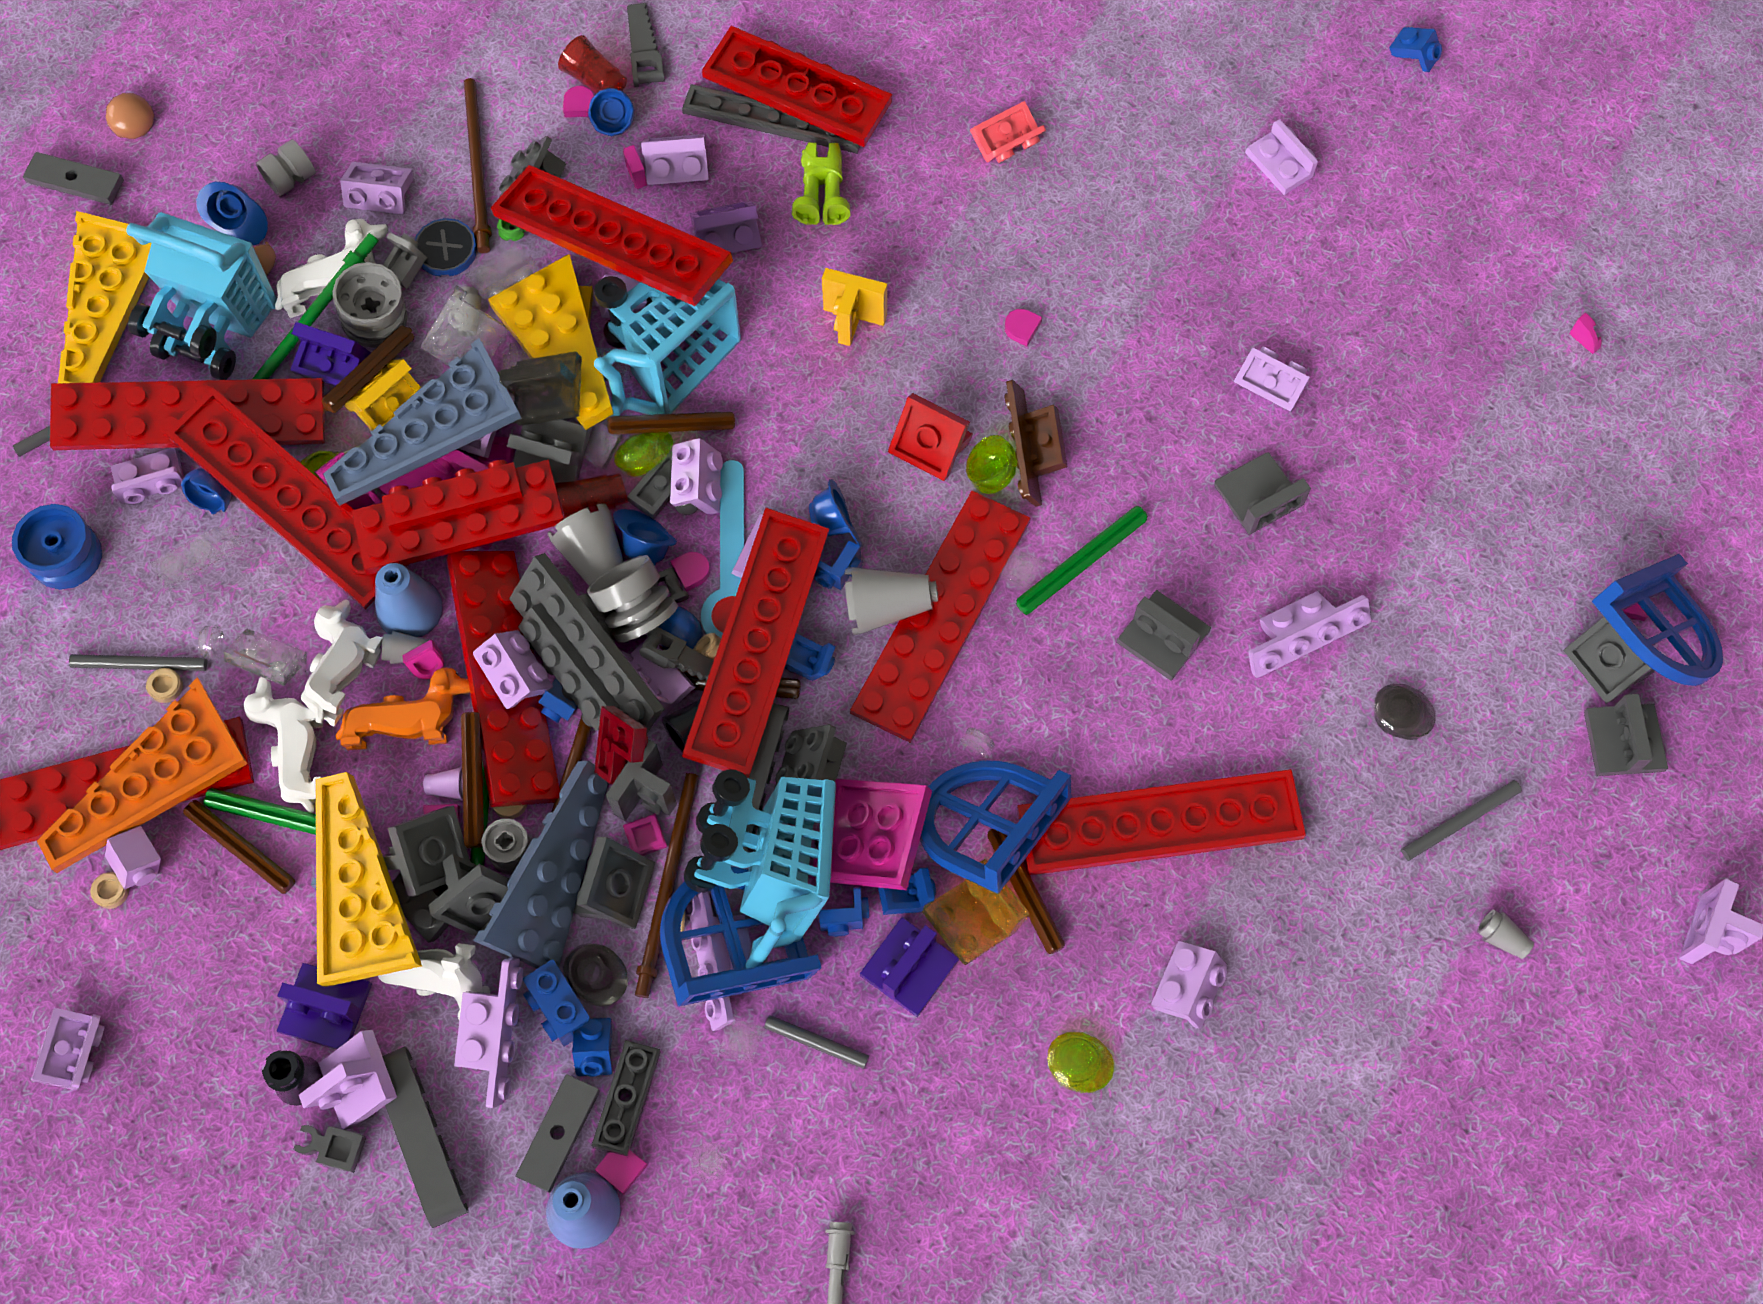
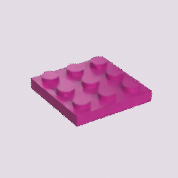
(876, 832)

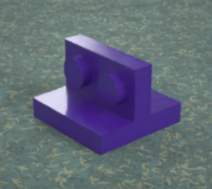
(325, 354)
(909, 966)
(319, 1012)

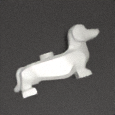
(313, 277)
(340, 663)
(295, 741)
(441, 974)

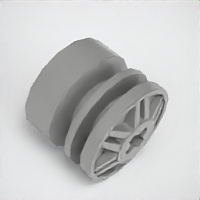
(368, 289)
(633, 601)

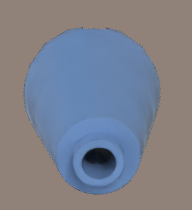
(405, 601)
(592, 1217)

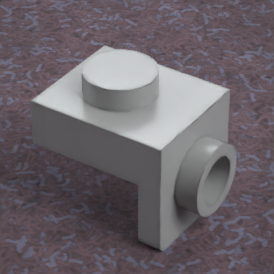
(404, 258)

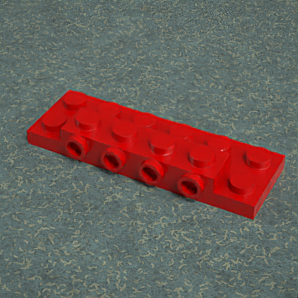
(797, 85)
(457, 513)

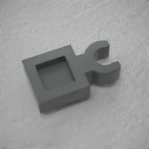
(336, 1149)

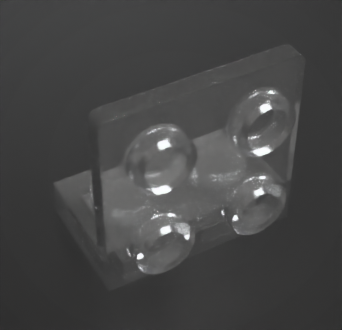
(459, 327)

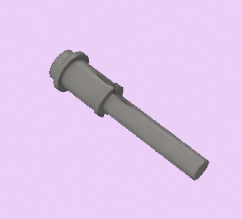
(838, 1258)

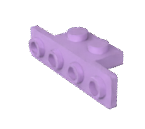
(1304, 628)
(714, 955)
(487, 1031)

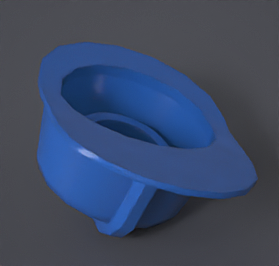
(223, 202)
(830, 511)
(643, 535)

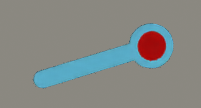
(719, 604)

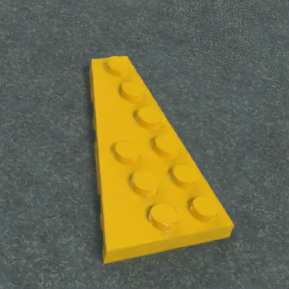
(100, 296)
(549, 320)
(357, 906)

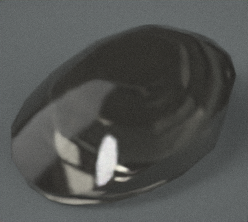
(1403, 712)
(612, 977)

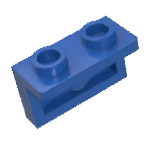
(557, 1001)

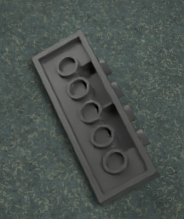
(578, 648)

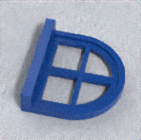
(1639, 589)
(1021, 837)
(730, 982)

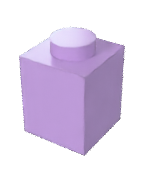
(132, 857)

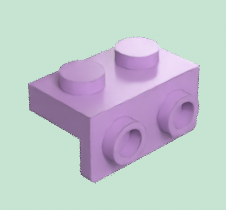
(696, 476)
(512, 668)
(1190, 983)
(67, 1048)

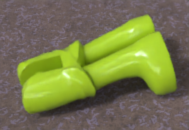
(816, 173)

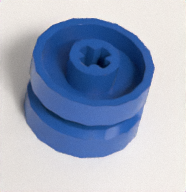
(57, 546)

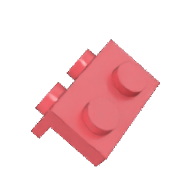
(1006, 132)

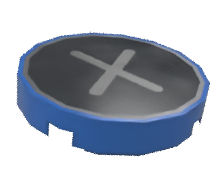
(448, 247)

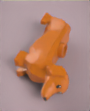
(405, 718)

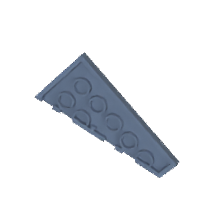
(430, 424)
(545, 884)

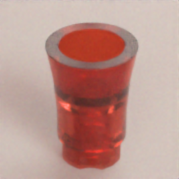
(589, 66)
(591, 491)

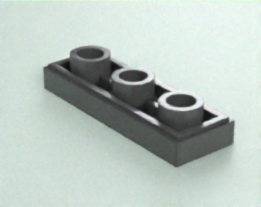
(73, 178)
(567, 1111)
(619, 1118)

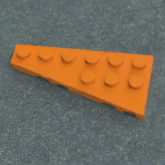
(157, 771)

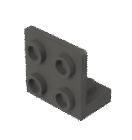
(1261, 493)

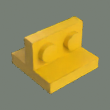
(853, 300)
(384, 394)

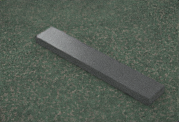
(754, 115)

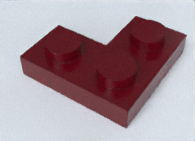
(618, 742)

